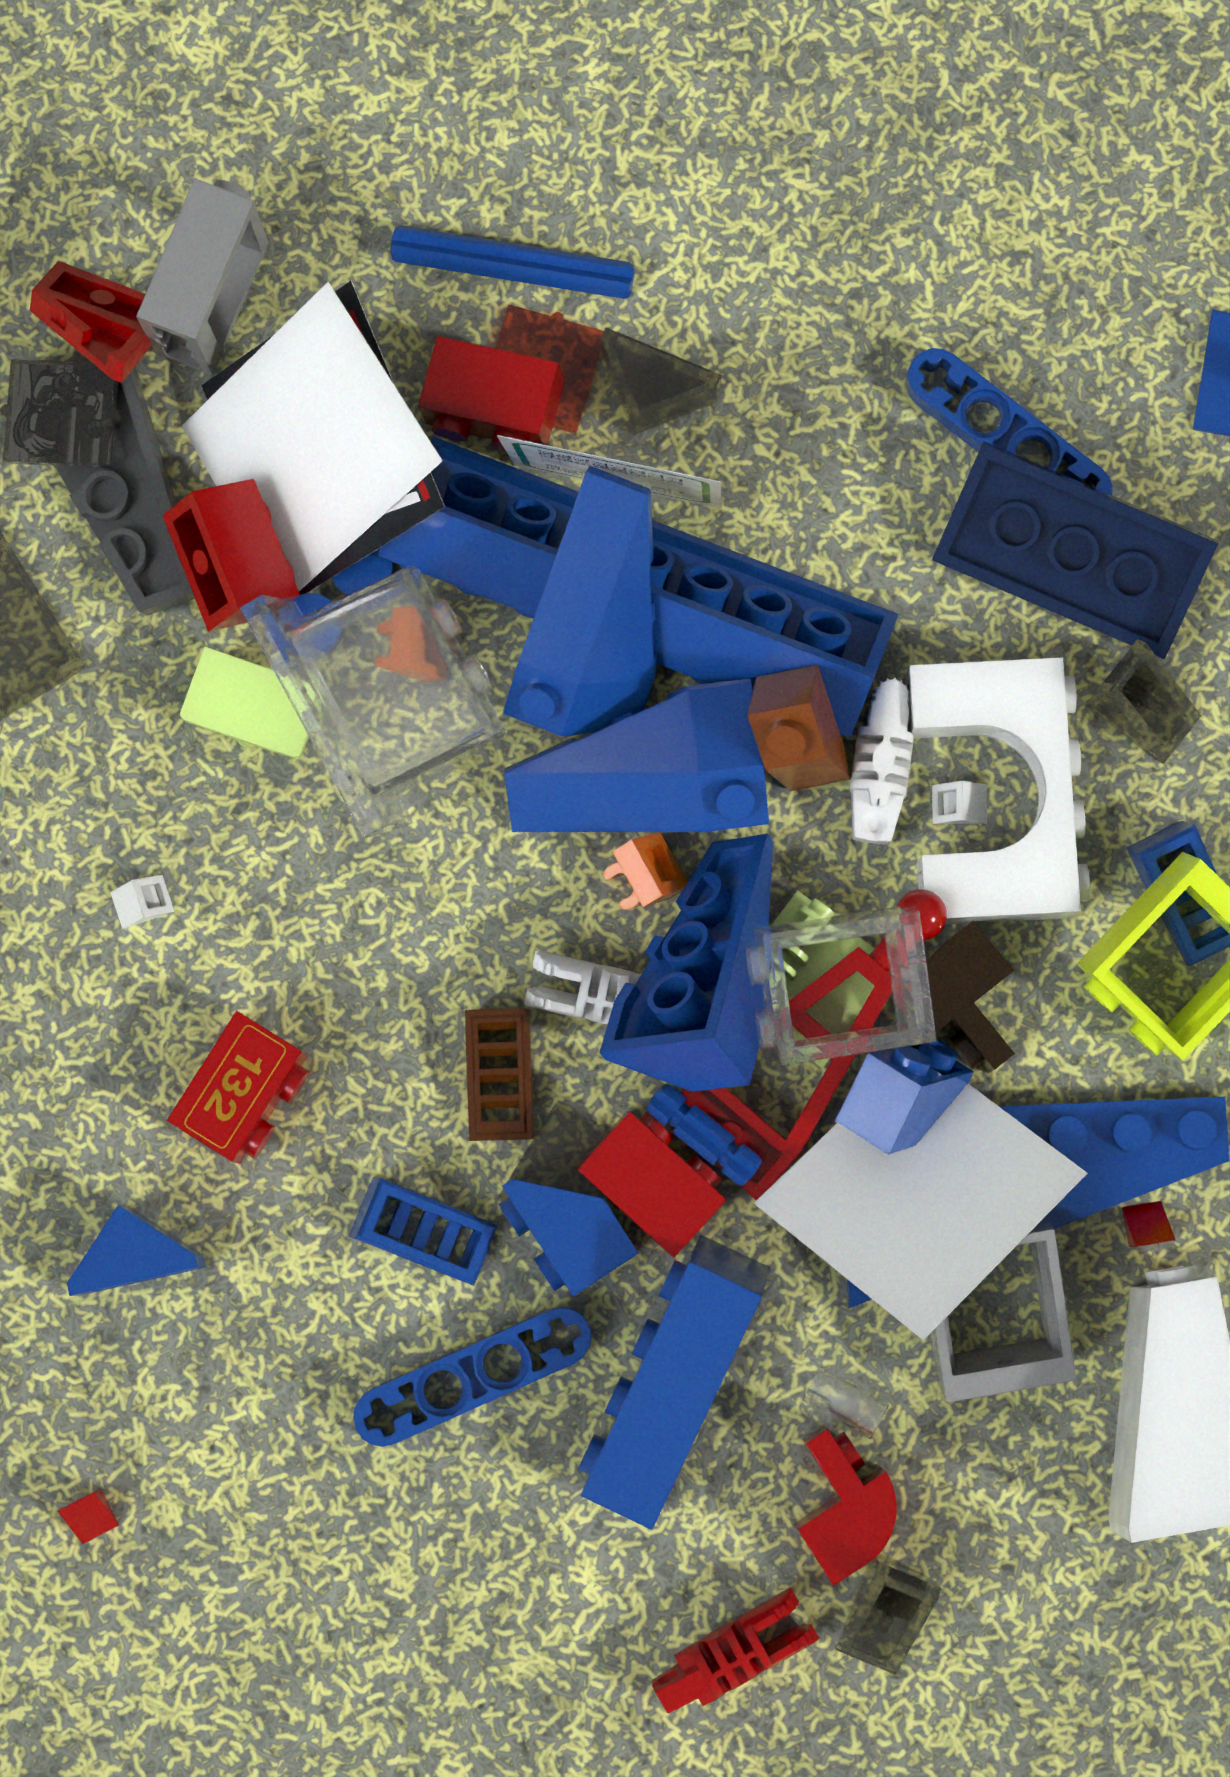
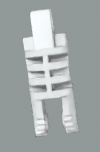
(881, 765)
(596, 993)

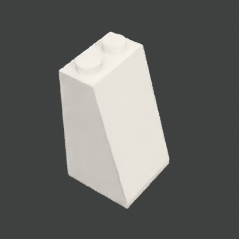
(1173, 1410)

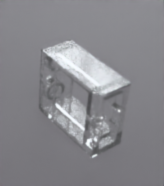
(907, 976)

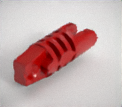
(732, 1655)

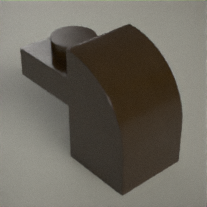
(957, 978)

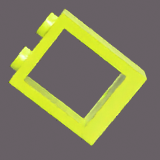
(1213, 999)

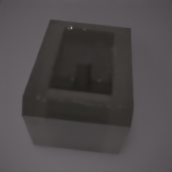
(655, 383)
(1145, 703)
(887, 1614)

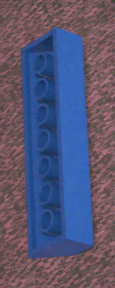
(713, 607)

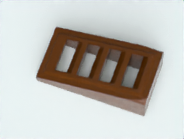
(499, 1019)

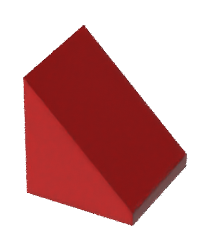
(1147, 1224)
(89, 1516)

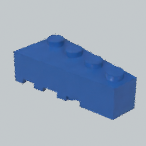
(675, 1382)

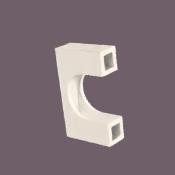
(1028, 710)

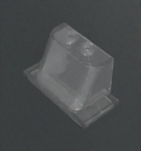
(379, 690)

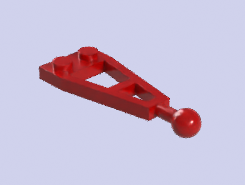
(752, 1129)

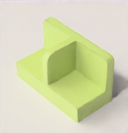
(243, 704)

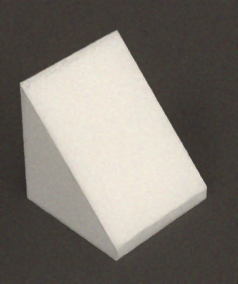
(963, 803)
(139, 901)

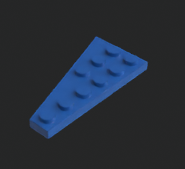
(1123, 1149)

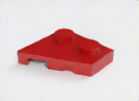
(93, 317)

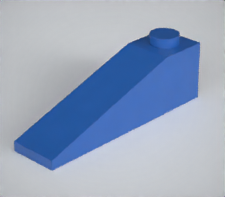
(593, 626)
(657, 770)
(694, 1001)

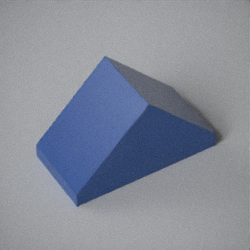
(131, 1252)

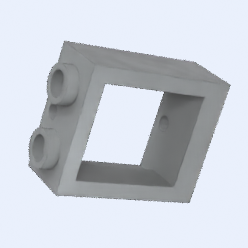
(203, 275)
(1017, 1364)

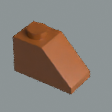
(797, 729)

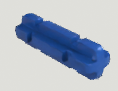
(703, 1134)

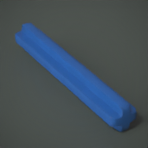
(512, 261)

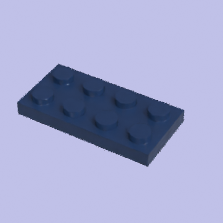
(1074, 549)

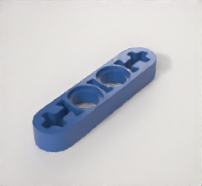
(1016, 422)
(470, 1370)

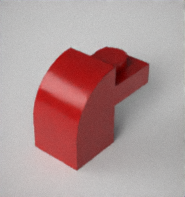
(858, 1520)

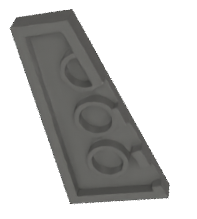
(128, 505)

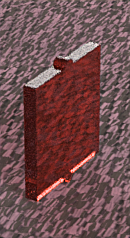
(560, 341)

